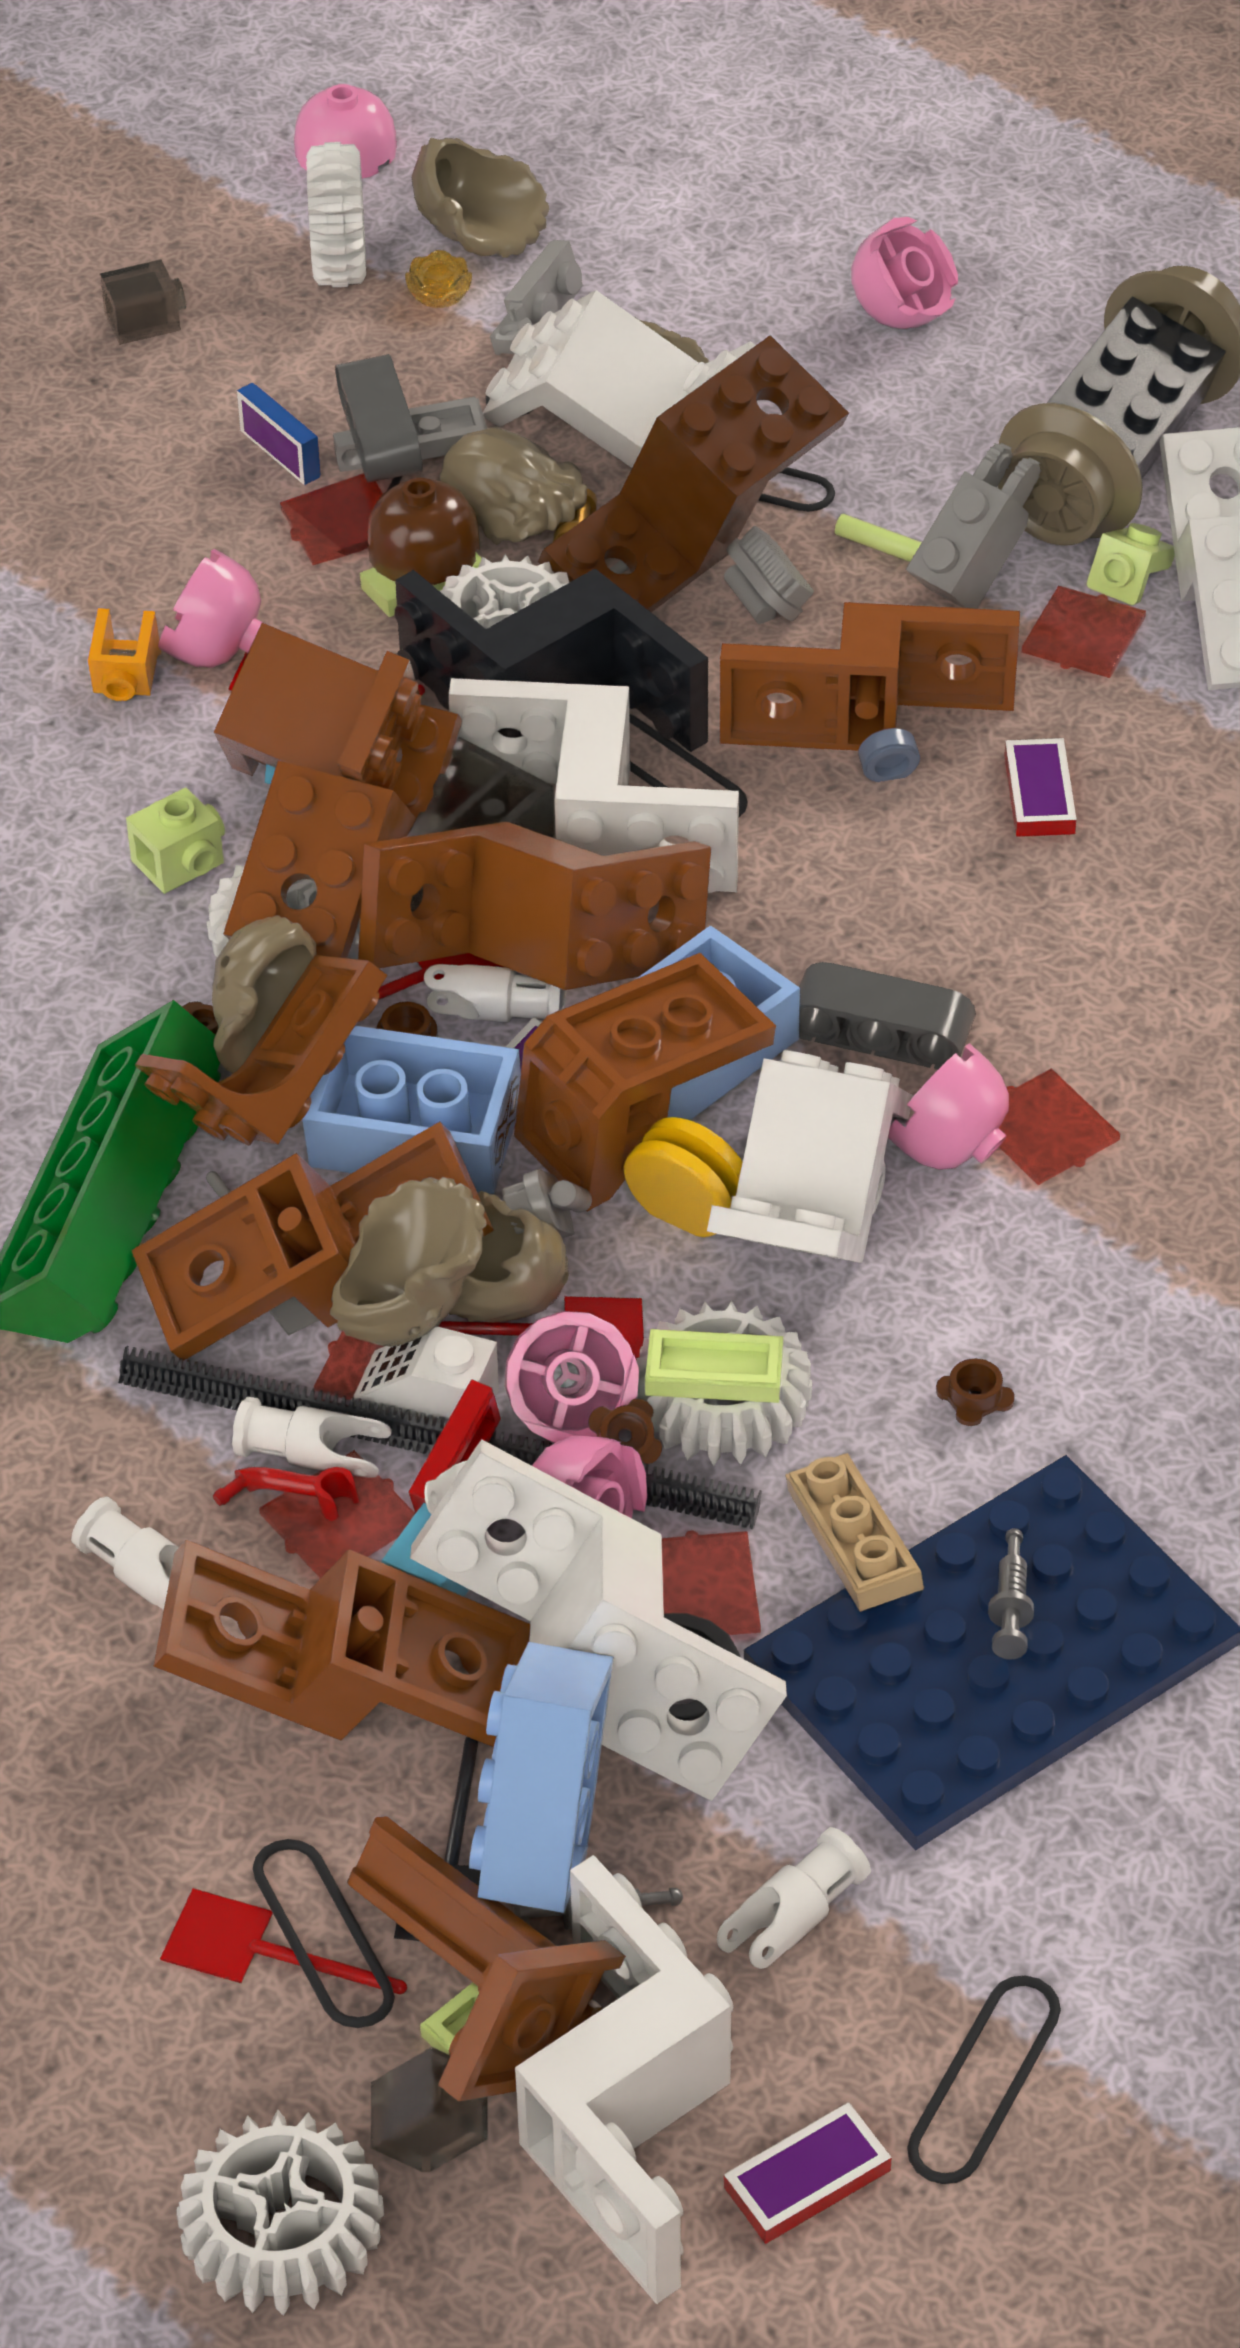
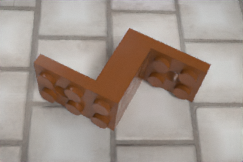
(319, 711)
(318, 831)
(530, 903)

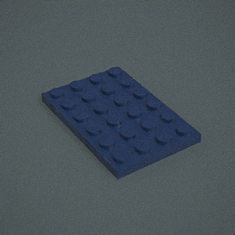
(924, 1704)

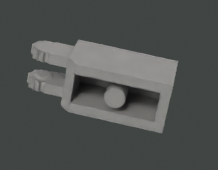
(976, 529)

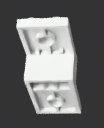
(1207, 542)

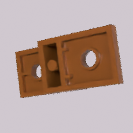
(883, 661)
(277, 1241)
(336, 1647)

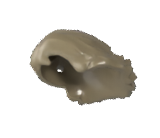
(479, 197)
(513, 484)
(253, 982)
(409, 1262)
(515, 1271)

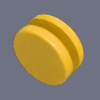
(682, 1173)

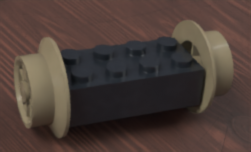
(1162, 354)

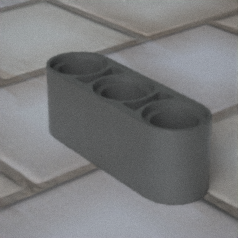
(378, 418)
(883, 1014)

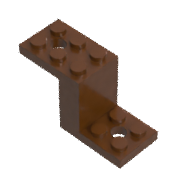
(701, 476)

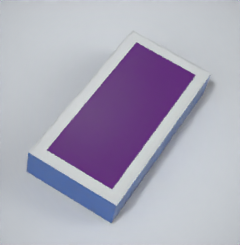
(278, 433)

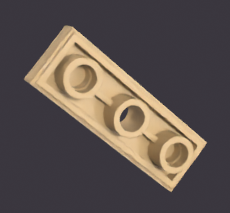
(854, 1531)

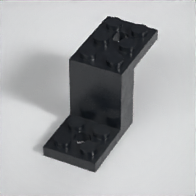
(572, 636)

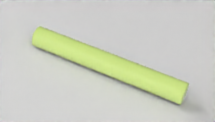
(876, 537)

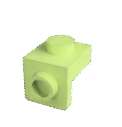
(1126, 560)

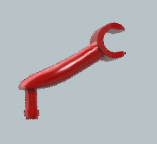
(326, 1486)

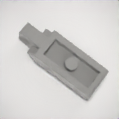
(543, 288)
(436, 427)

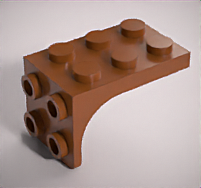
(287, 1062)

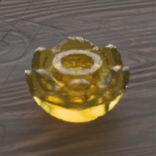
(438, 279)

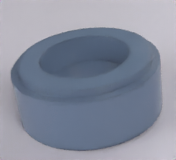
(889, 755)

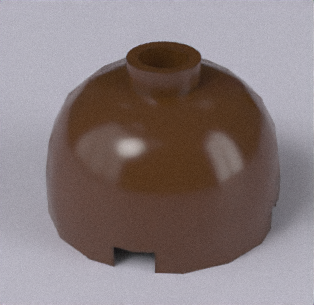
(422, 529)

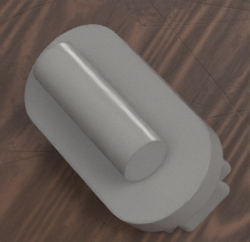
(765, 578)
(548, 1200)

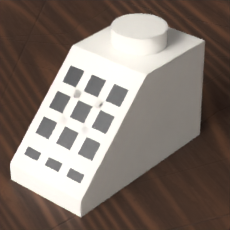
(428, 1373)

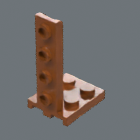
(524, 1981)

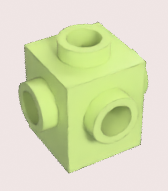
(176, 839)

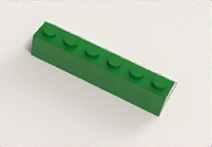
(100, 1183)

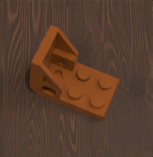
(609, 1063)

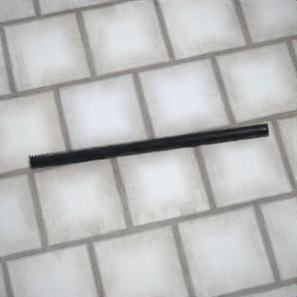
(408, 1431)

